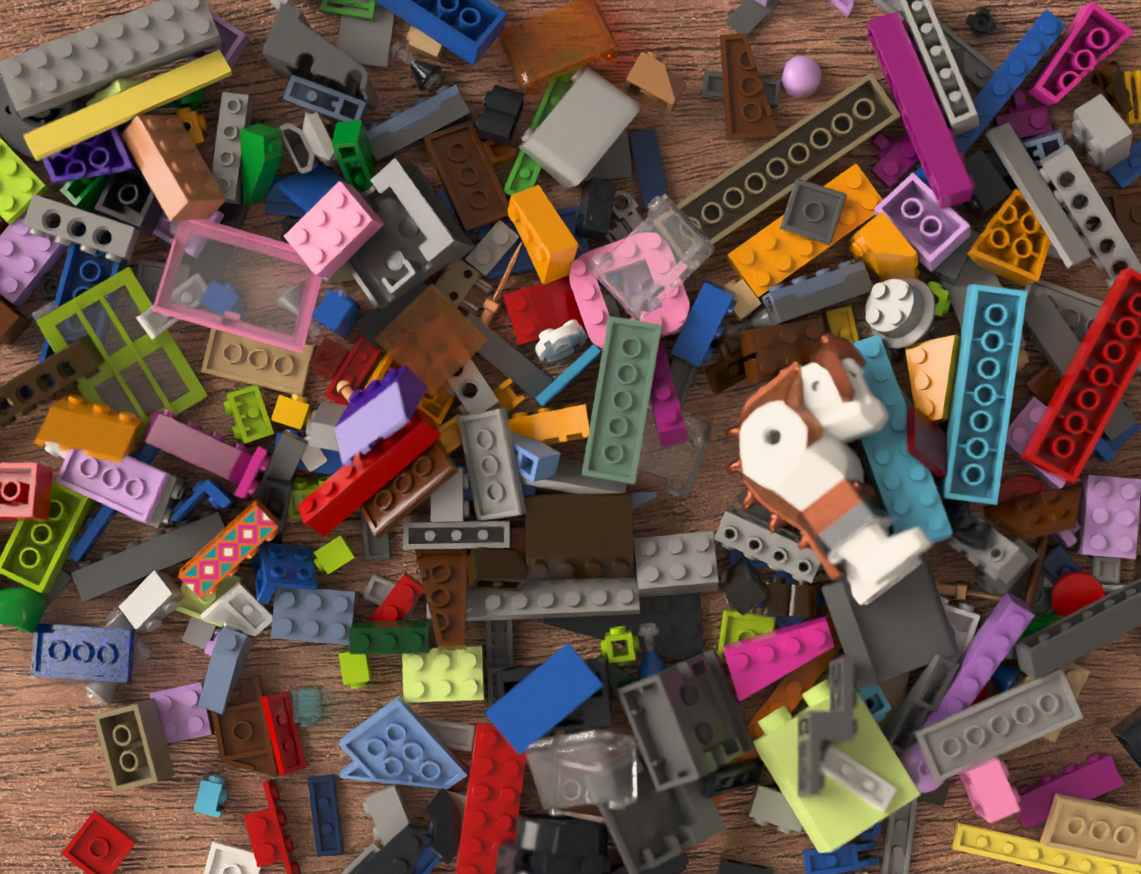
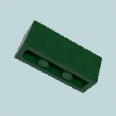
(391, 637)

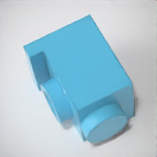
(879, 703)
(211, 796)

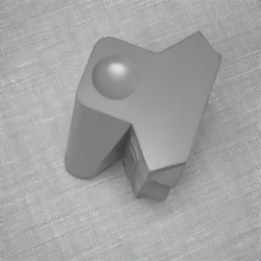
(310, 145)

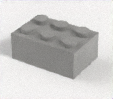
(675, 564)

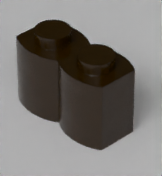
(790, 599)

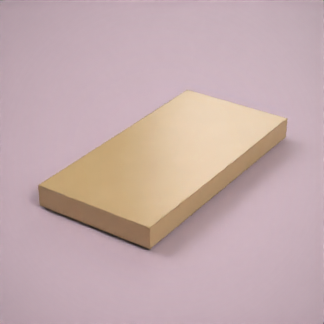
(257, 362)
(1094, 828)

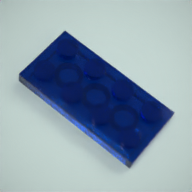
(83, 652)

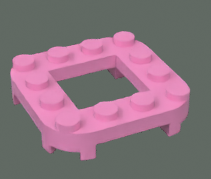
(595, 312)

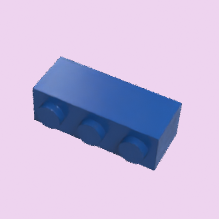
(704, 323)

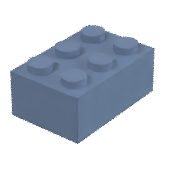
(314, 614)

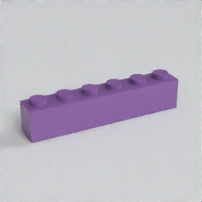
(983, 655)

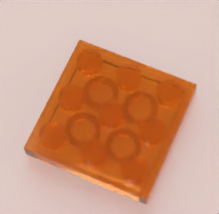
(431, 339)

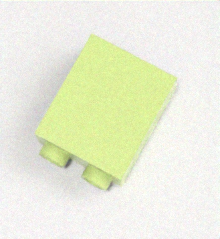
(837, 812)

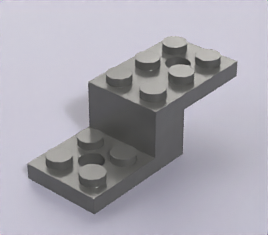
(826, 727)

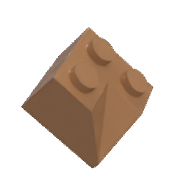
(654, 84)

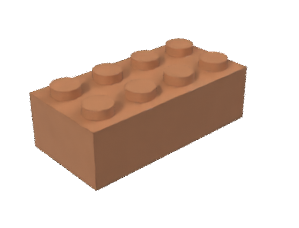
(173, 167)

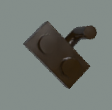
(1110, 79)
(727, 370)

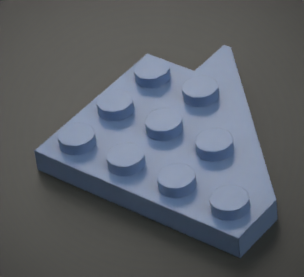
(399, 750)

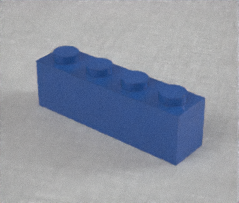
(338, 313)

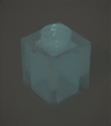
(307, 706)

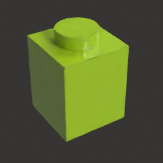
(334, 555)
(355, 669)

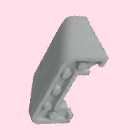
(580, 127)

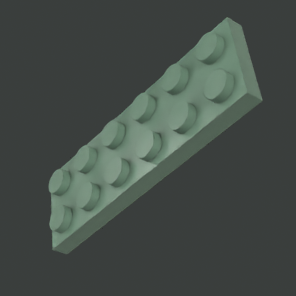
(621, 400)

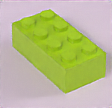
(41, 547)

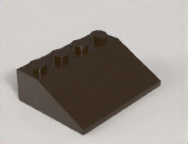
(579, 536)

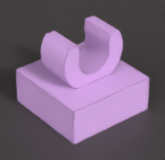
(1066, 537)

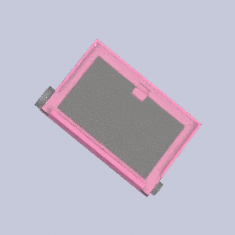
(238, 284)

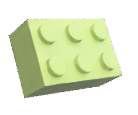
(444, 675)

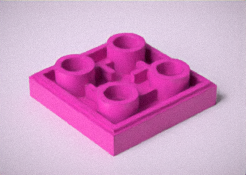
(249, 481)

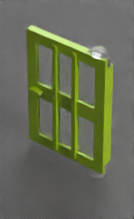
(138, 370)

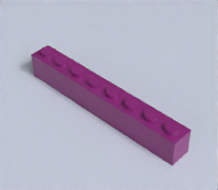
(920, 111)

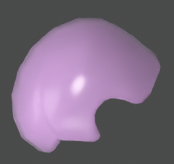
(801, 76)

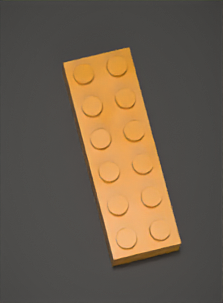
(776, 254)

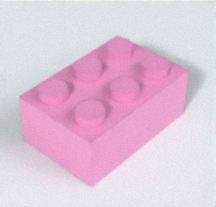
(334, 229)
(990, 790)

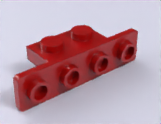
(268, 833)

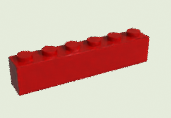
(367, 474)

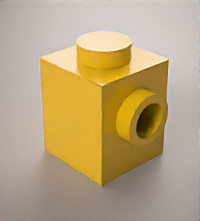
(292, 411)

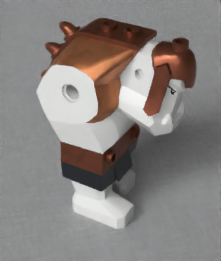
(809, 477)

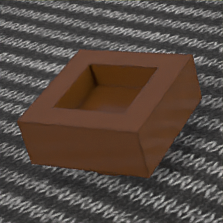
(499, 154)

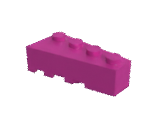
(1083, 45)
(773, 654)

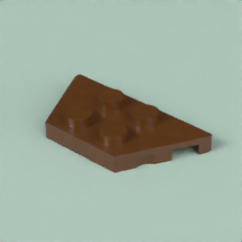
(1126, 211)
(1038, 513)
(244, 732)

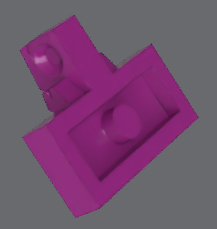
(1024, 118)
(894, 158)

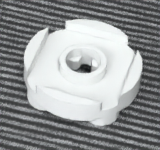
(560, 342)

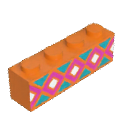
(229, 548)

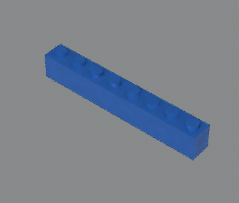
(1008, 77)

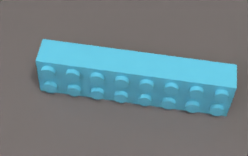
(982, 393)
(899, 479)

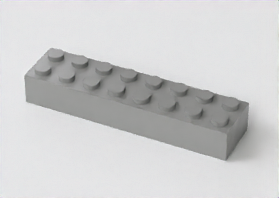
(106, 53)

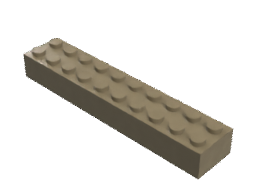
(796, 153)

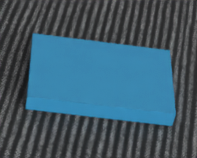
(568, 376)

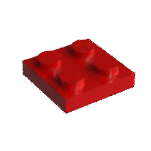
(99, 846)

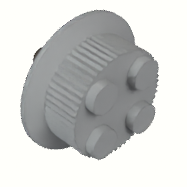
(900, 311)

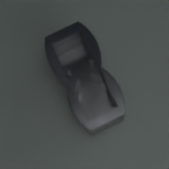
(501, 115)

